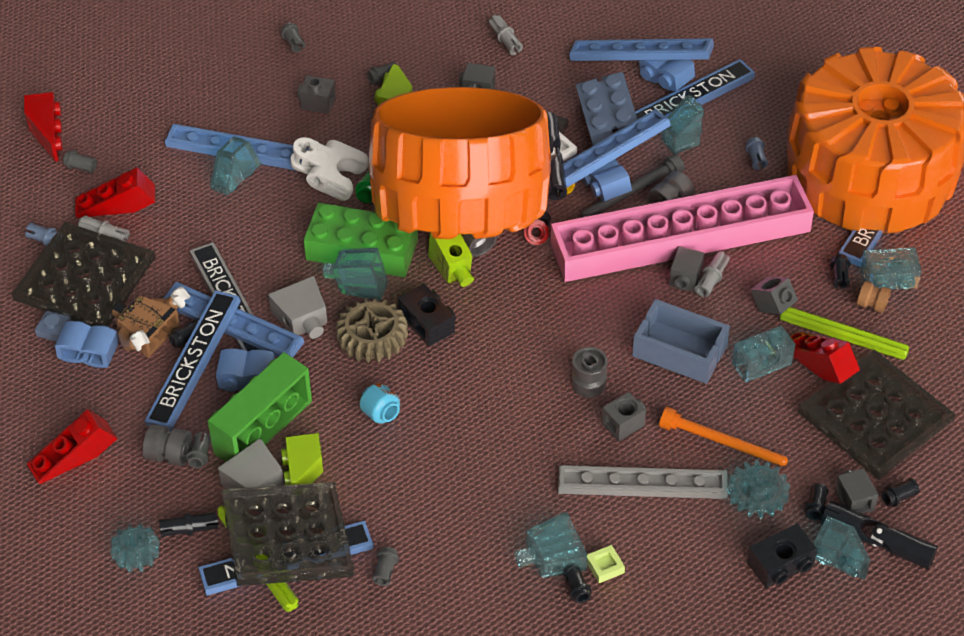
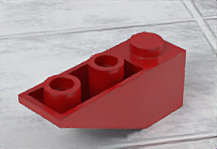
(42, 121)
(118, 196)
(825, 356)
(73, 447)

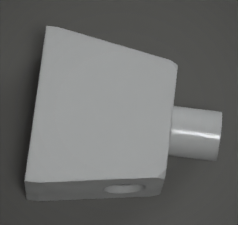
(300, 308)
(251, 469)

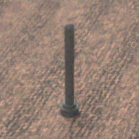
(671, 164)

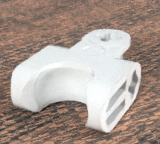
(324, 164)

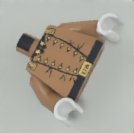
(148, 321)

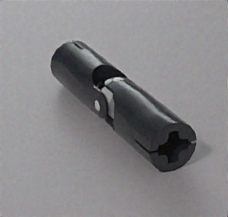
(557, 172)
(893, 540)

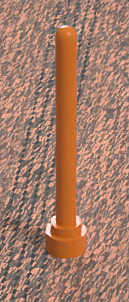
(672, 420)

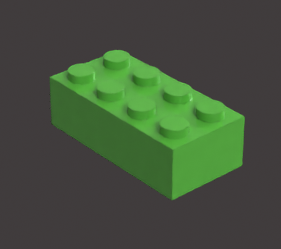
(351, 228)
(261, 407)

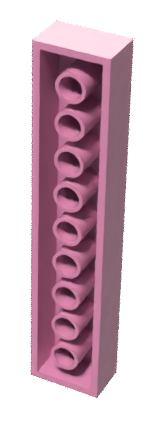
(694, 222)

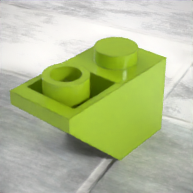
(394, 84)
(303, 458)

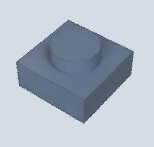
(51, 325)

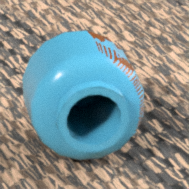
(380, 403)

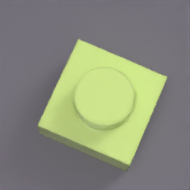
(605, 564)

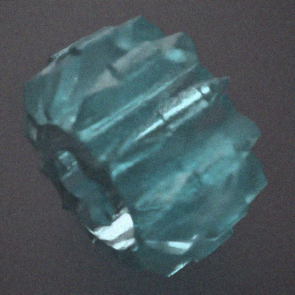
(135, 547)

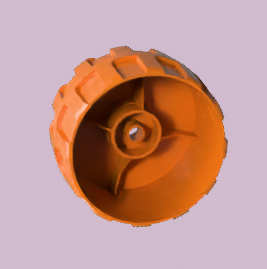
(877, 139)
(460, 161)

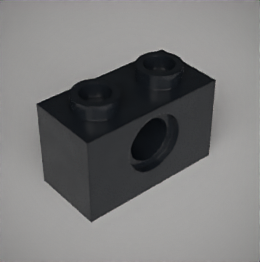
(427, 314)
(789, 543)

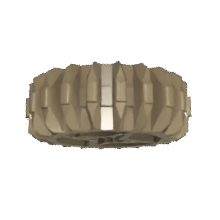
(372, 330)

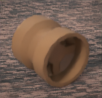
(873, 297)

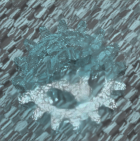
(758, 489)

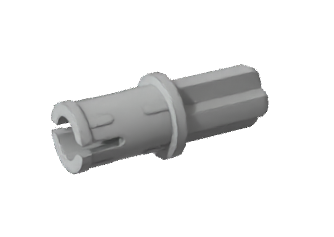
(505, 34)
(104, 228)
(712, 274)

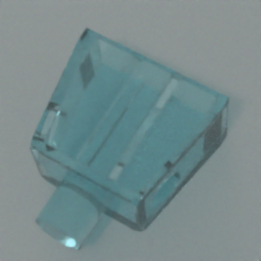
(358, 273)
(553, 547)

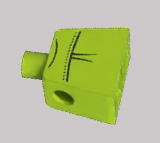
(452, 259)

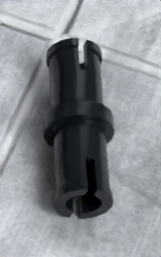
(188, 524)

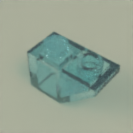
(685, 126)
(233, 164)
(842, 548)

